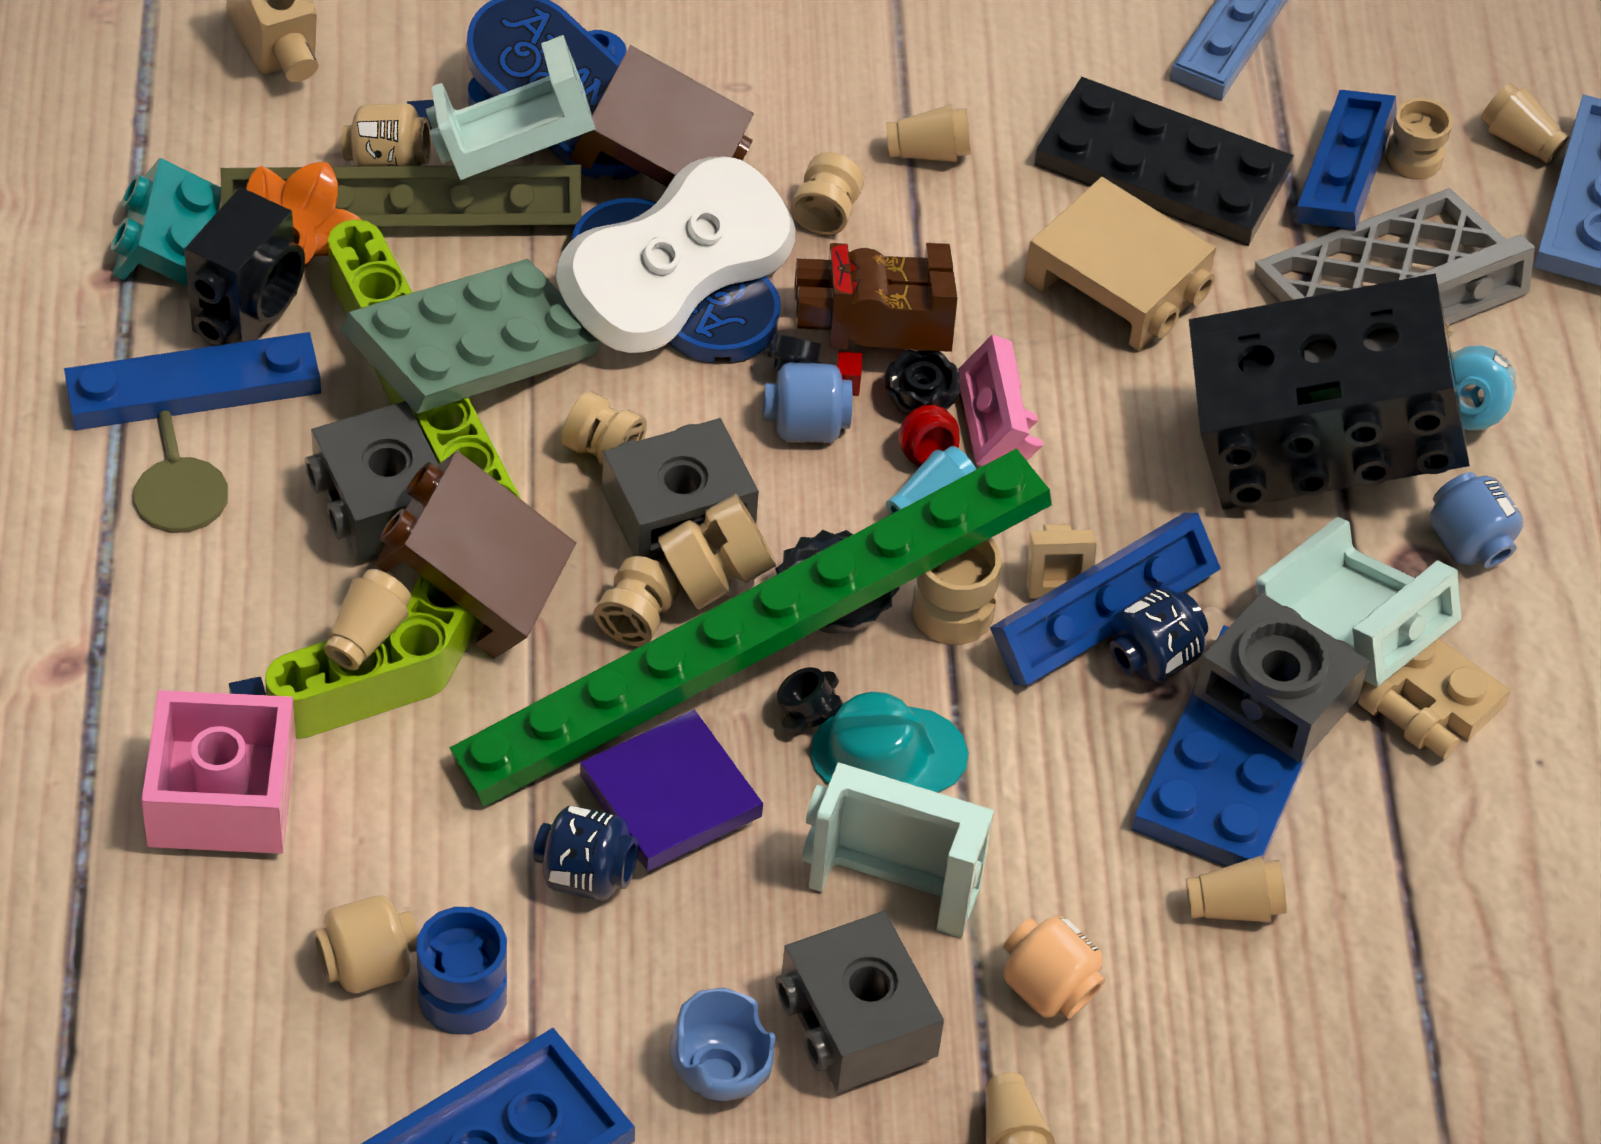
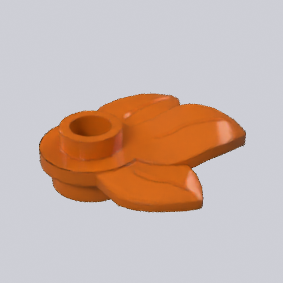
(311, 197)

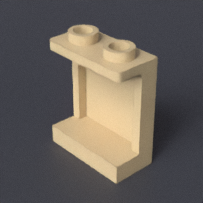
(1124, 259)

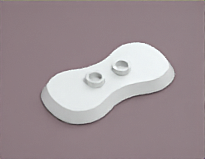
(647, 275)

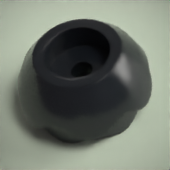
(922, 380)

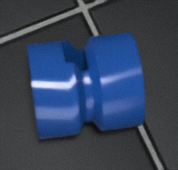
(462, 970)

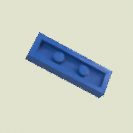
(1347, 159)

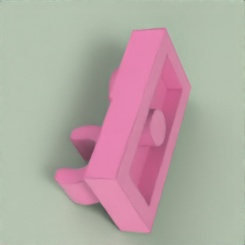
(994, 403)

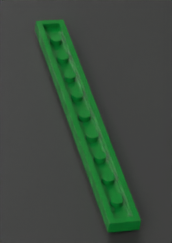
(749, 627)

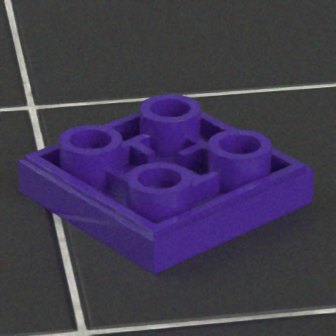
(672, 788)

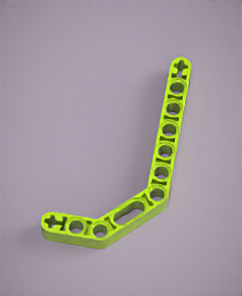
(430, 642)

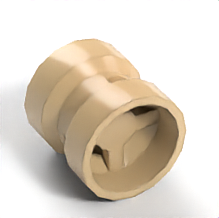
(1419, 138)
(827, 193)
(598, 427)
(633, 607)

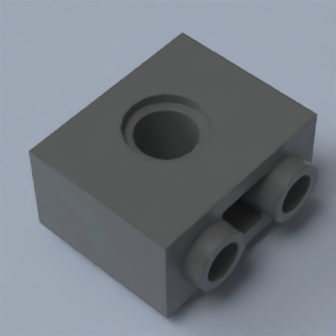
(366, 471)
(673, 480)
(1281, 677)
(854, 1036)

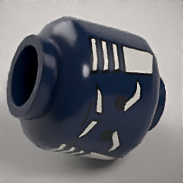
(1158, 634)
(586, 853)

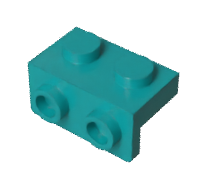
(162, 219)

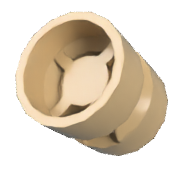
(694, 557)
(959, 596)

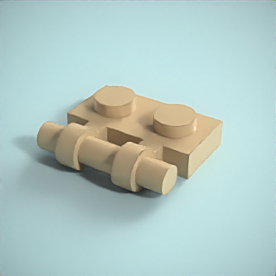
(1449, 692)

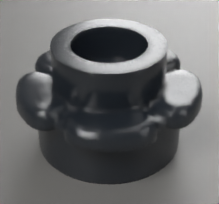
(792, 350)

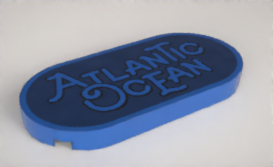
(508, 54)
(727, 323)

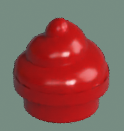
(927, 430)

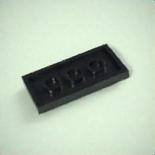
(1165, 160)

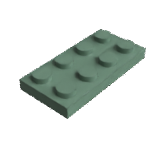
(469, 335)

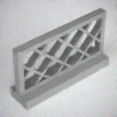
(1465, 280)

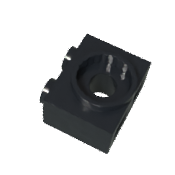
(242, 269)

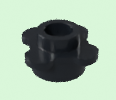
(808, 698)

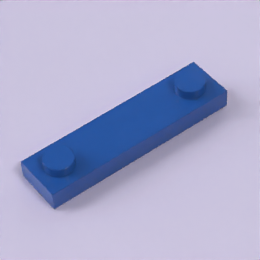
(192, 380)
(1084, 607)

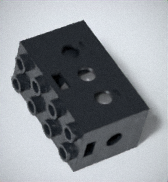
(1327, 392)

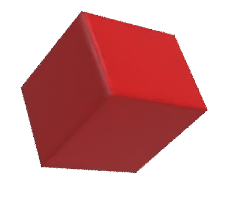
(851, 368)

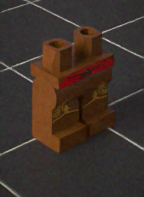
(879, 298)

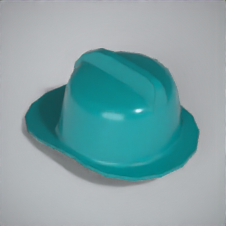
(891, 741)

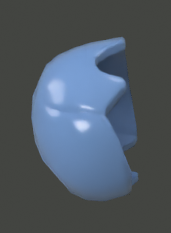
(721, 1045)

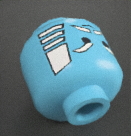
(1492, 374)

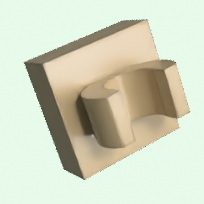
(1057, 557)

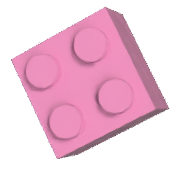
(219, 772)

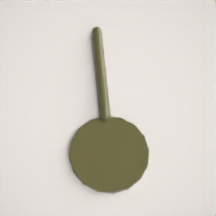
(179, 491)

